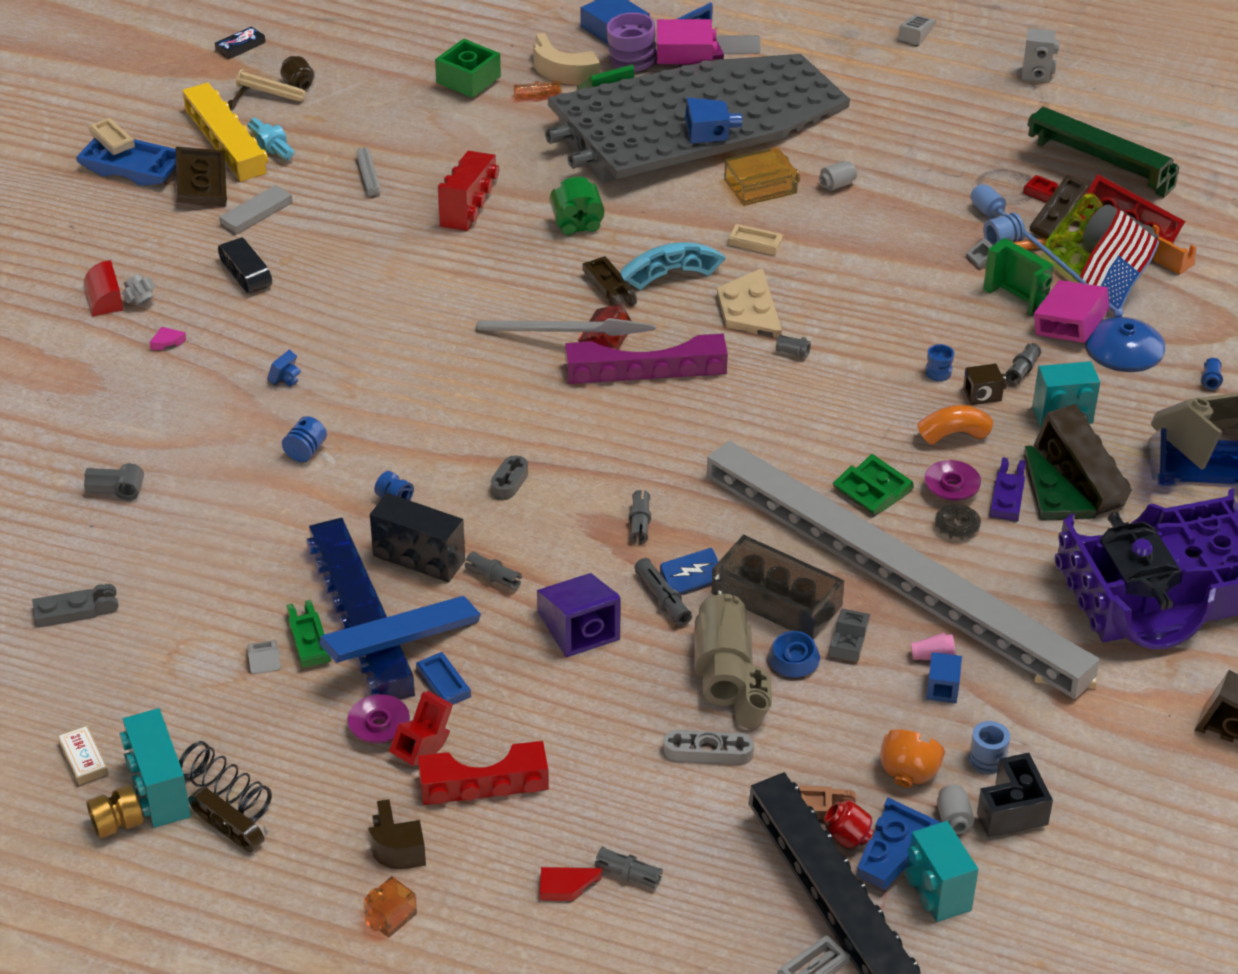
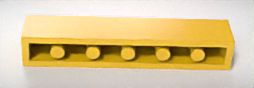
(225, 131)

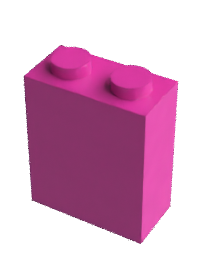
(685, 41)
(1071, 311)

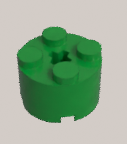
(577, 206)

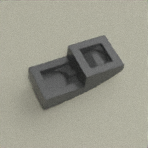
(849, 635)

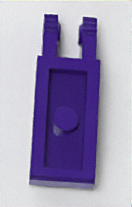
(1008, 492)

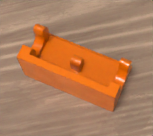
(1172, 256)

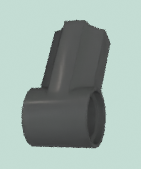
(122, 482)

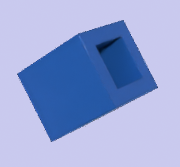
(944, 677)

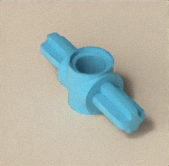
(271, 138)

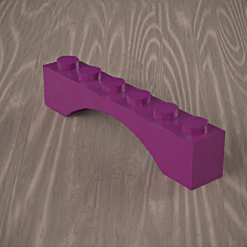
(595, 363)

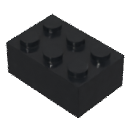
(417, 537)

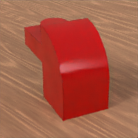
(425, 732)

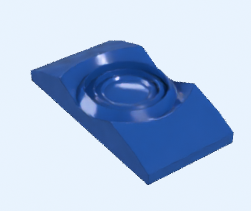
(142, 164)

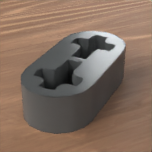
(514, 479)

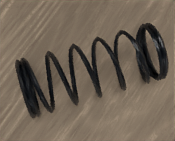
(242, 805)

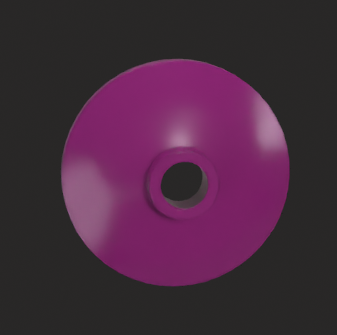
(952, 480)
(377, 718)

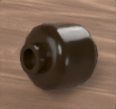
(297, 72)

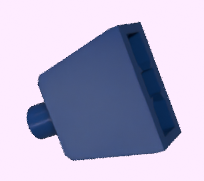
(709, 120)

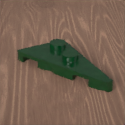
(1053, 492)

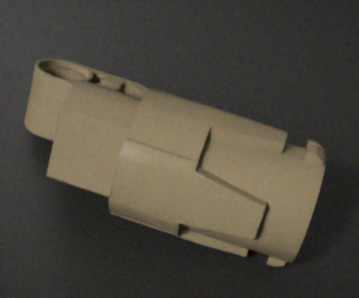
(726, 660)

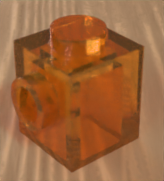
(389, 907)

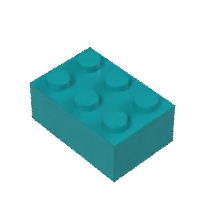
(155, 767)

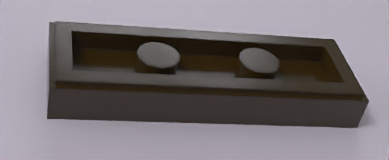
(1058, 206)

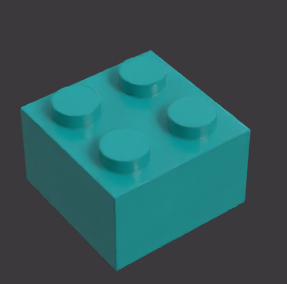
(1066, 385)
(941, 871)

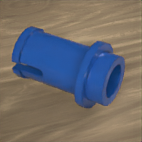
(1212, 374)

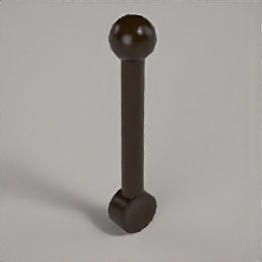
(232, 103)

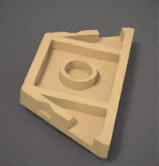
(749, 304)

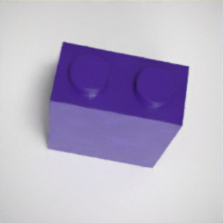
(580, 613)

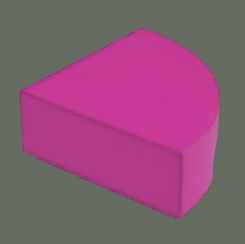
(167, 337)

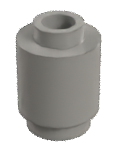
(837, 175)
(955, 807)

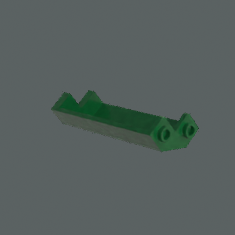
(1108, 147)

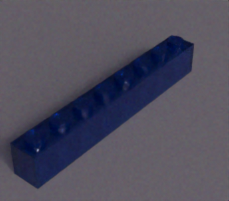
(358, 604)

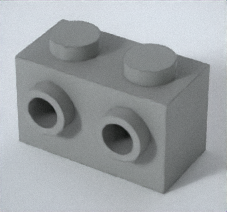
(1039, 55)

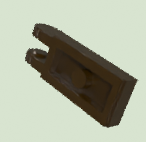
(609, 281)

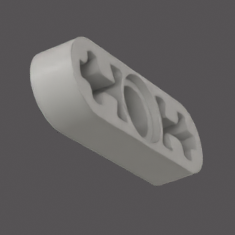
(719, 739)

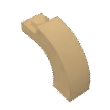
(561, 66)

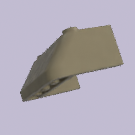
(1196, 424)

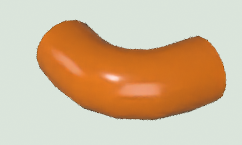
(953, 420)

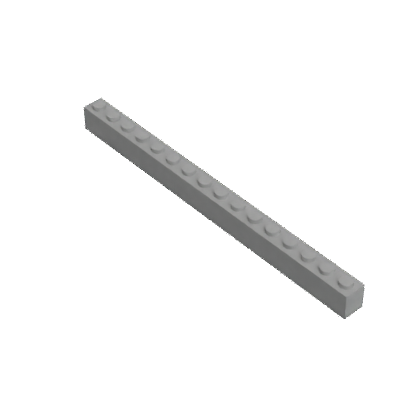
(904, 570)

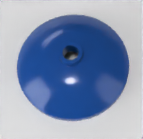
(1126, 344)

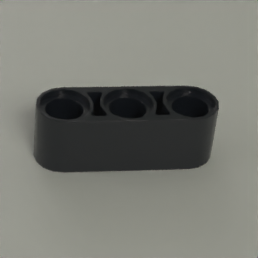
(245, 265)

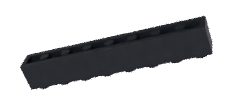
(828, 878)

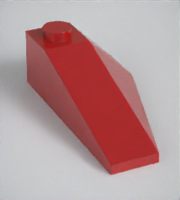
(1135, 206)

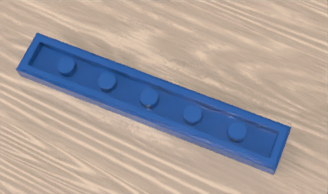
(399, 629)

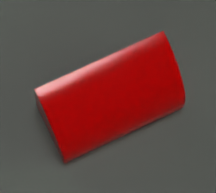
(103, 289)

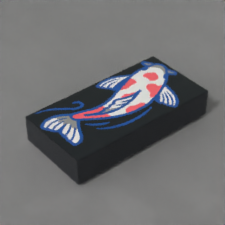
(240, 42)

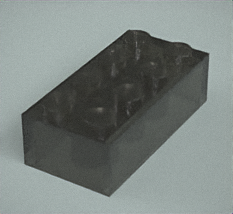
(778, 586)

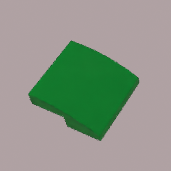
(874, 484)

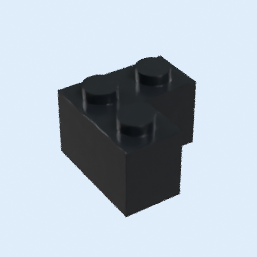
(1017, 799)

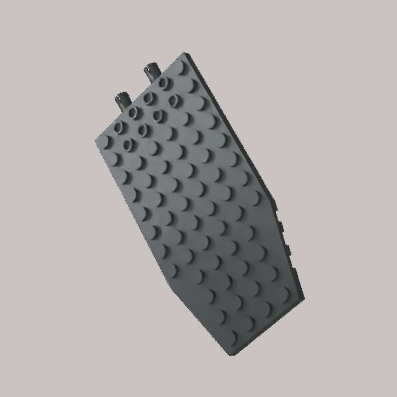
(642, 123)

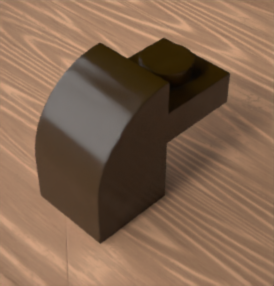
(396, 844)

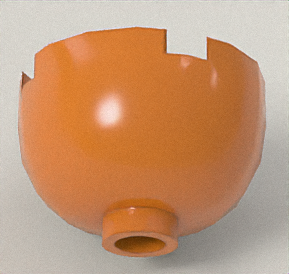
(909, 758)

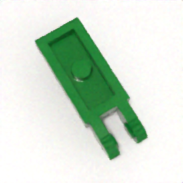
(306, 635)

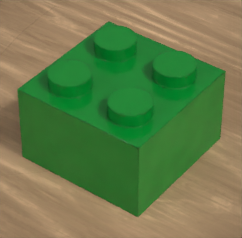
(468, 68)

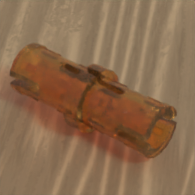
(537, 90)

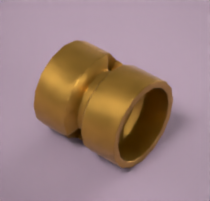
(114, 812)

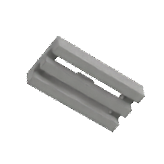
(841, 959)

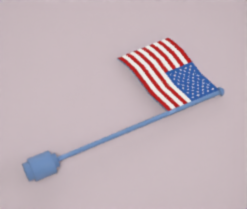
(1113, 263)

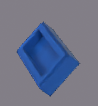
(443, 678)

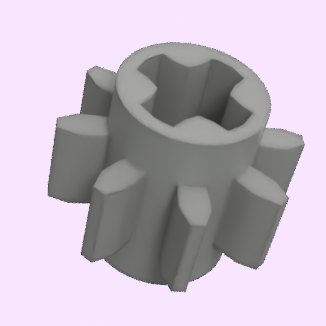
(138, 290)

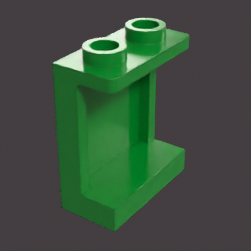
(1018, 273)

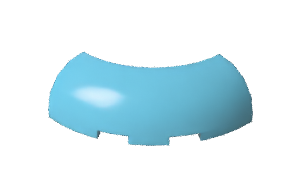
(660, 259)

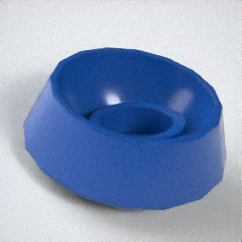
(794, 654)

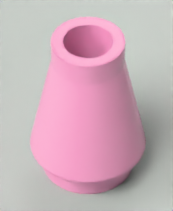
(938, 644)

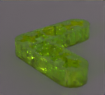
(1069, 239)

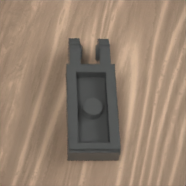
(75, 605)

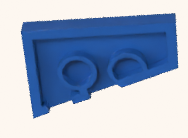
(888, 849)

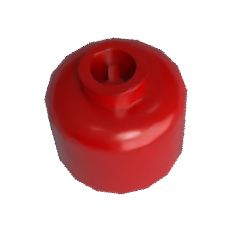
(848, 824)

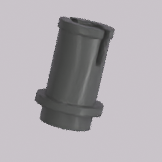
(793, 345)

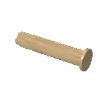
(269, 86)

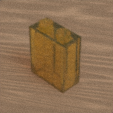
(761, 176)

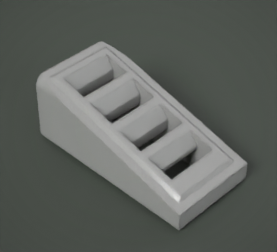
(915, 29)

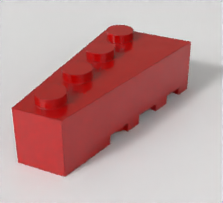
(466, 189)

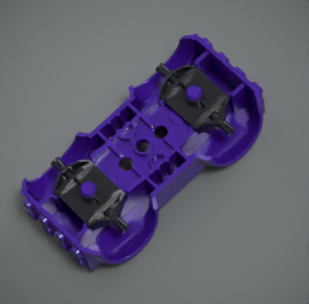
(1142, 576)

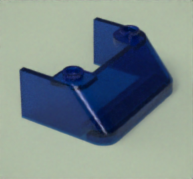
(1172, 466)

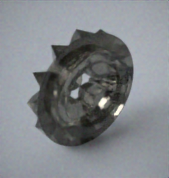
(967, 517)

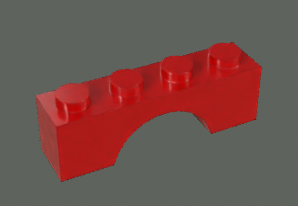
(449, 781)

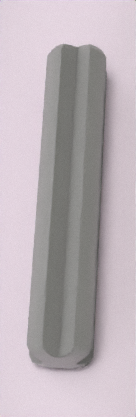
(368, 171)

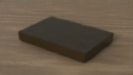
(200, 176)

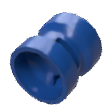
(939, 362)
(390, 483)

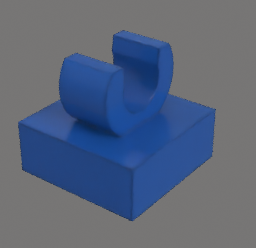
(284, 369)

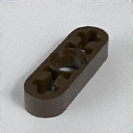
(226, 819)

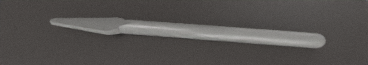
(610, 326)

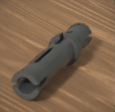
(668, 598)

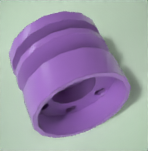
(632, 41)

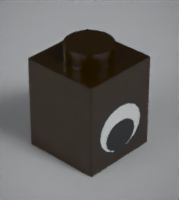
(984, 384)

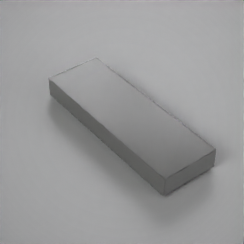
(255, 209)

